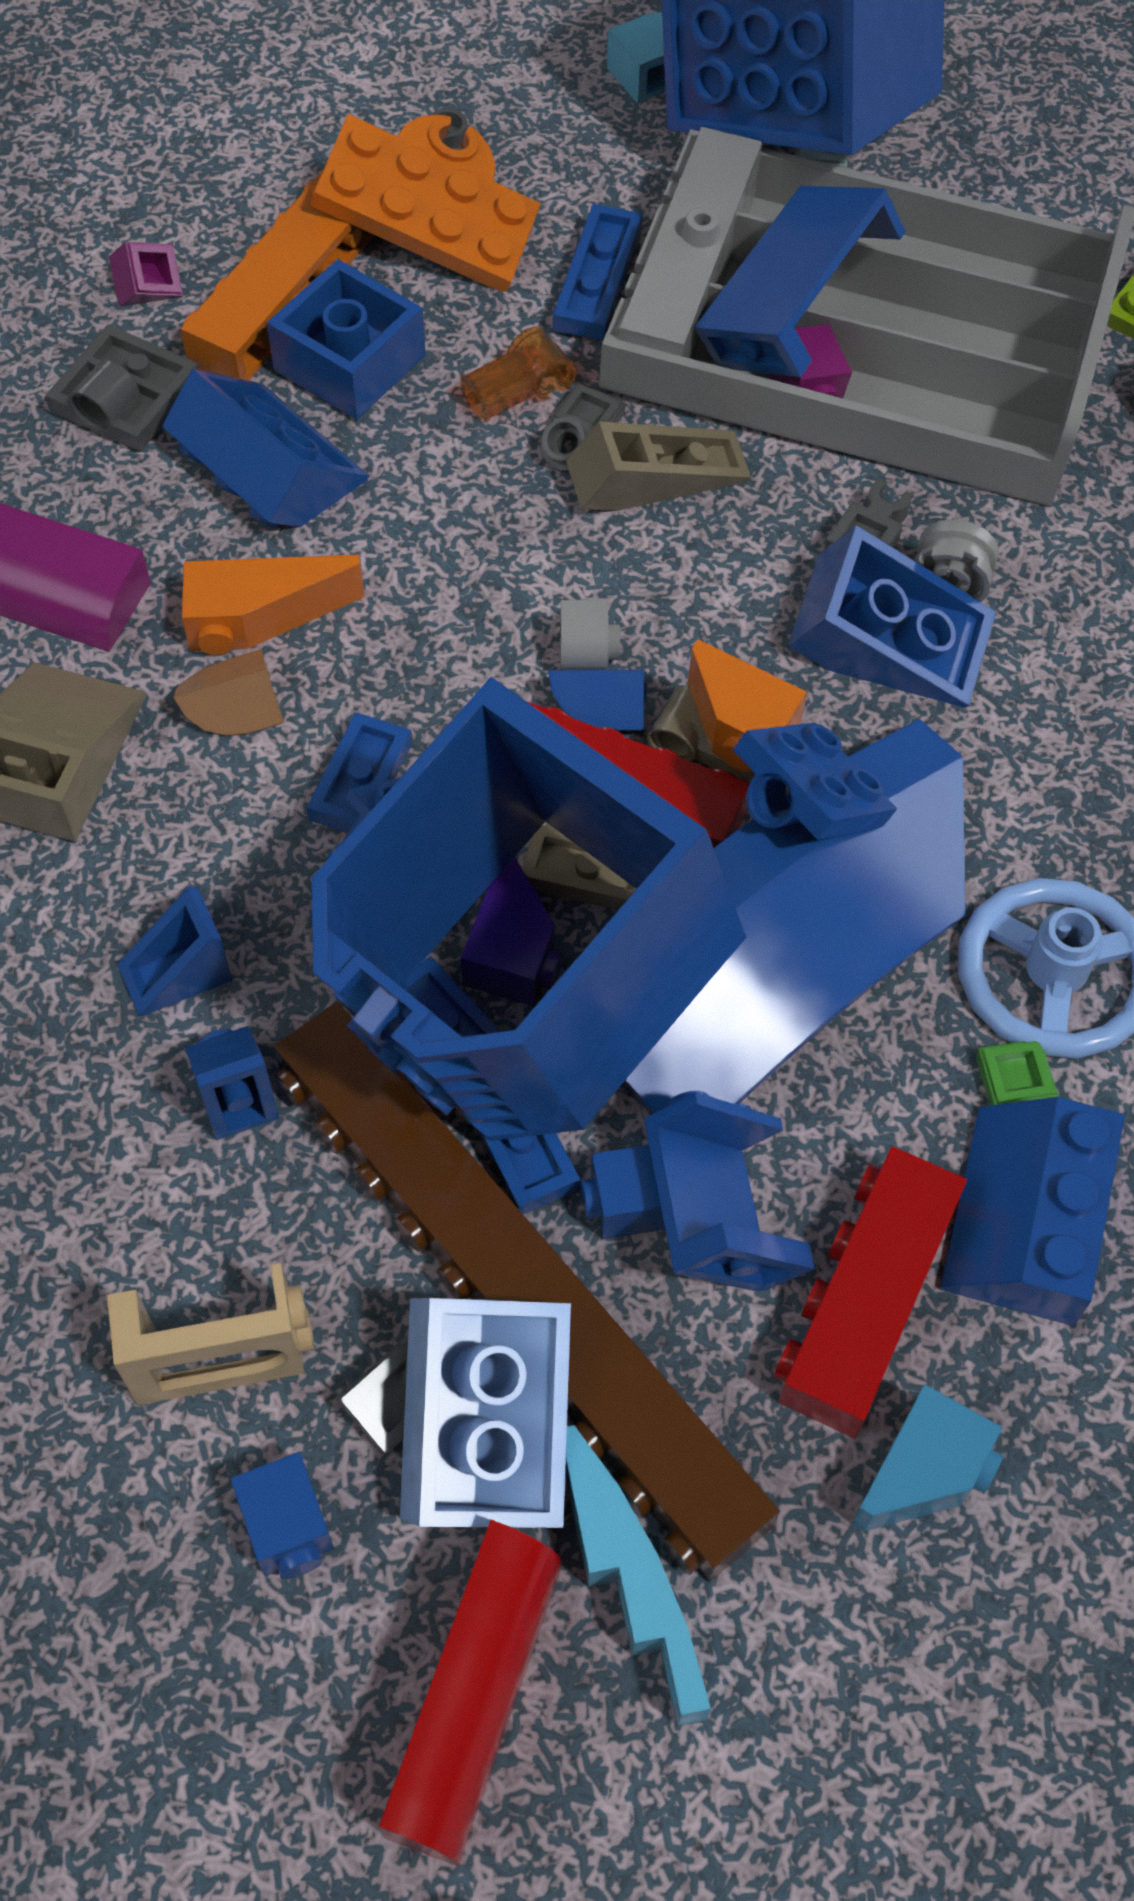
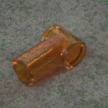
(528, 369)

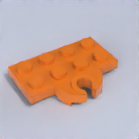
(428, 196)

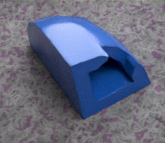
(602, 696)

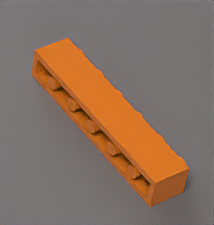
(230, 327)

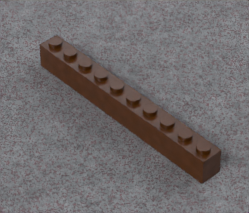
(494, 1253)

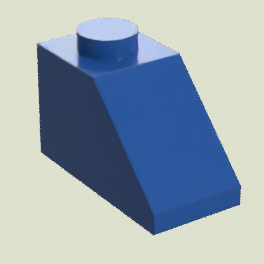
(232, 1081)

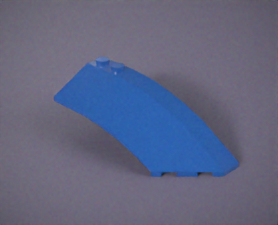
(819, 924)

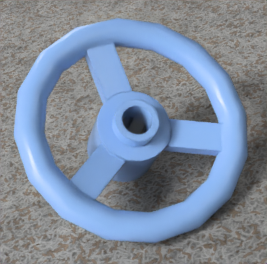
(1056, 961)

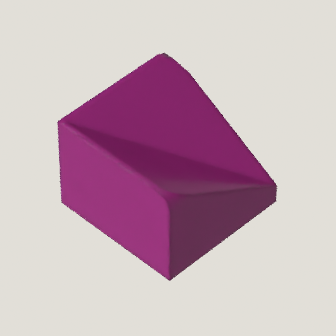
(145, 273)

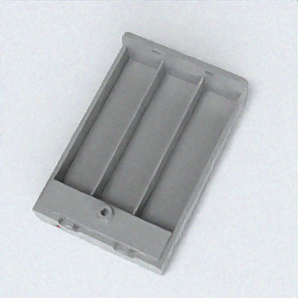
(958, 337)

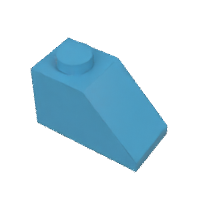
(932, 1462)

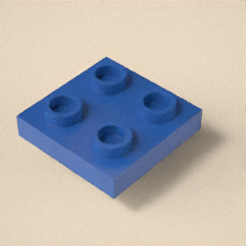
(824, 784)

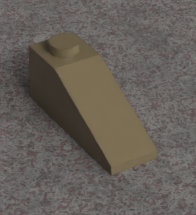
(646, 464)

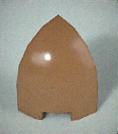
(231, 696)

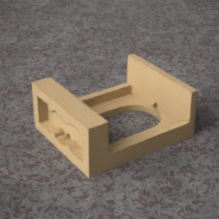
(143, 1351)

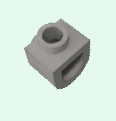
(586, 636)

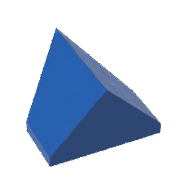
(175, 956)

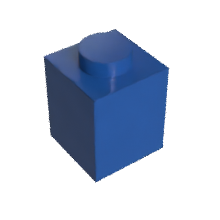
(623, 1193)
(283, 1517)

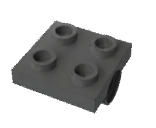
(121, 387)

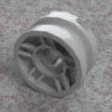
(959, 554)

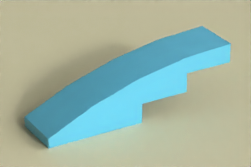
(620, 1552)

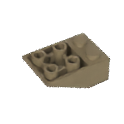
(59, 746)

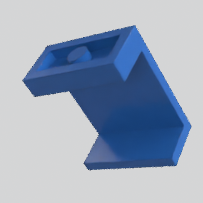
(709, 1197)

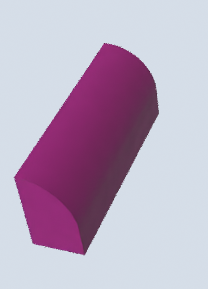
(68, 578)

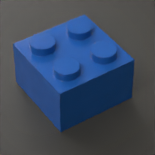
(347, 338)

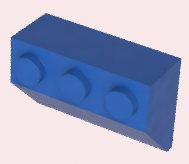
(260, 449)
(1034, 1207)

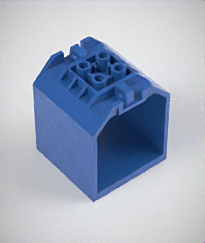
(801, 68)
(442, 844)

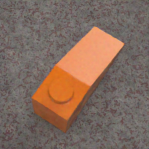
(259, 598)

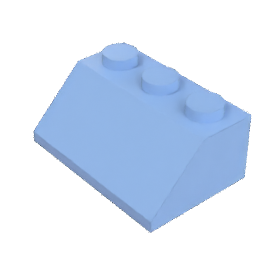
(485, 1413)

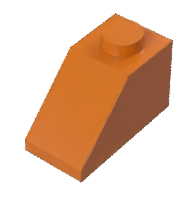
(737, 699)

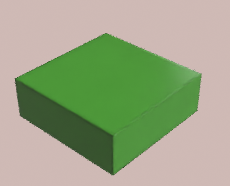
(1015, 1072)

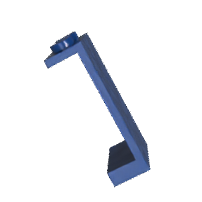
(757, 309)

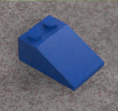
(891, 621)

